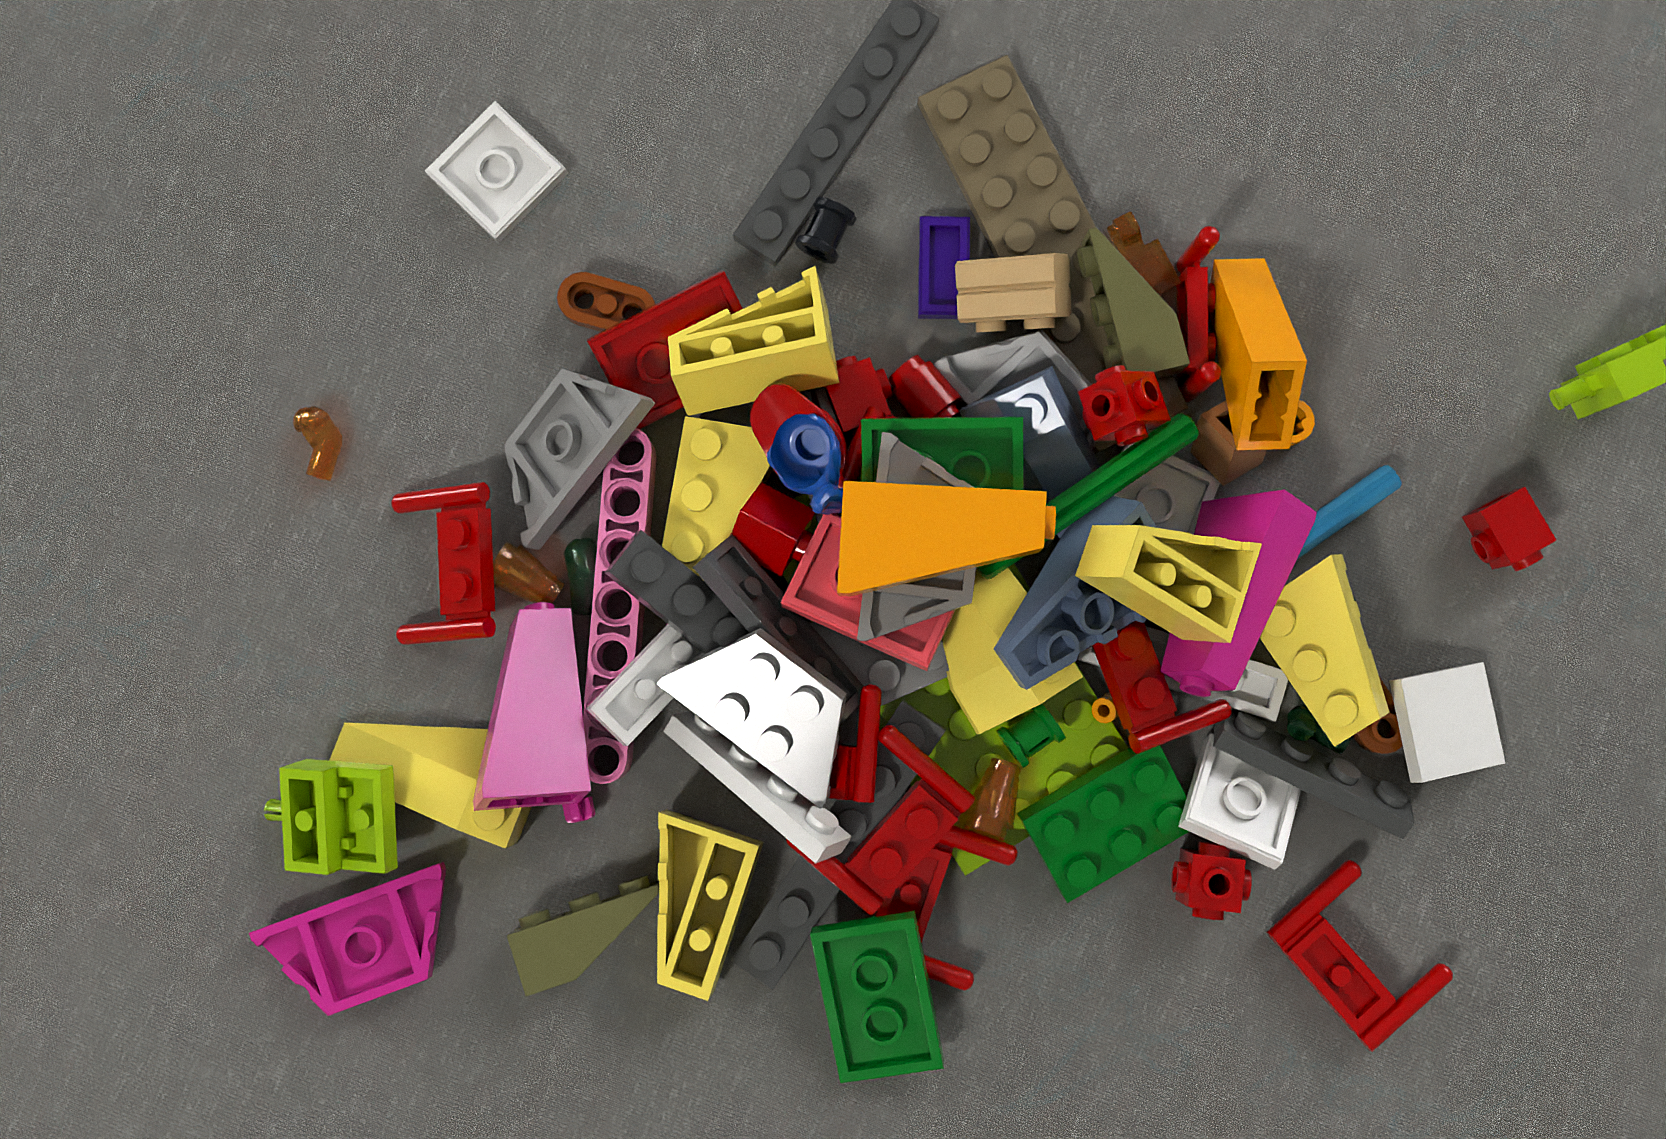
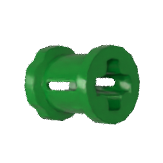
(1031, 734)

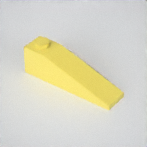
(976, 672)

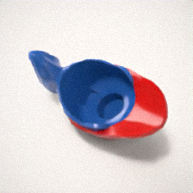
(801, 445)

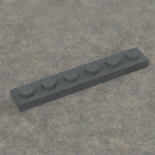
(836, 129)
(687, 603)
(808, 893)

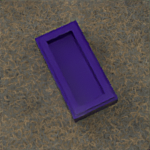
(941, 244)

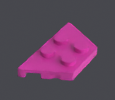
(362, 942)

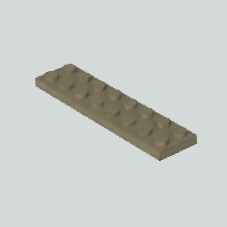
(1022, 196)

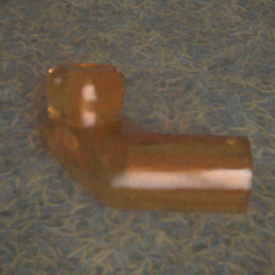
(323, 438)

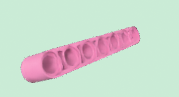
(603, 629)

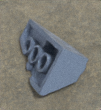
(1053, 439)
(1062, 611)

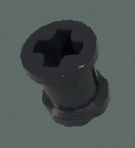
(826, 230)

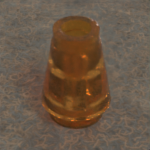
(524, 576)
(995, 800)

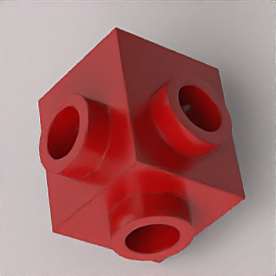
(1123, 405)
(1192, 878)

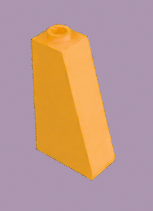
(1256, 354)
(927, 531)

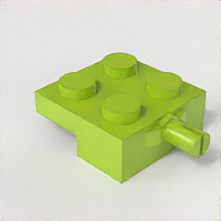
(1615, 375)
(336, 816)

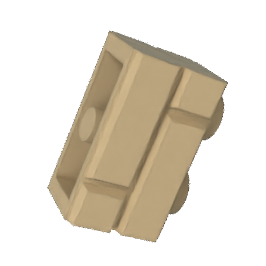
(1013, 289)

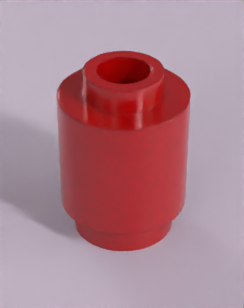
(924, 390)

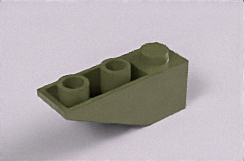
(1135, 318)
(563, 946)

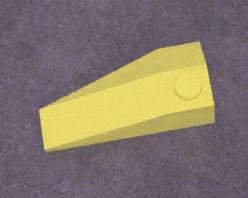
(433, 774)

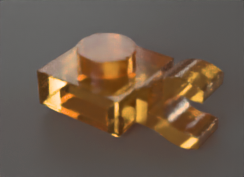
(1147, 259)

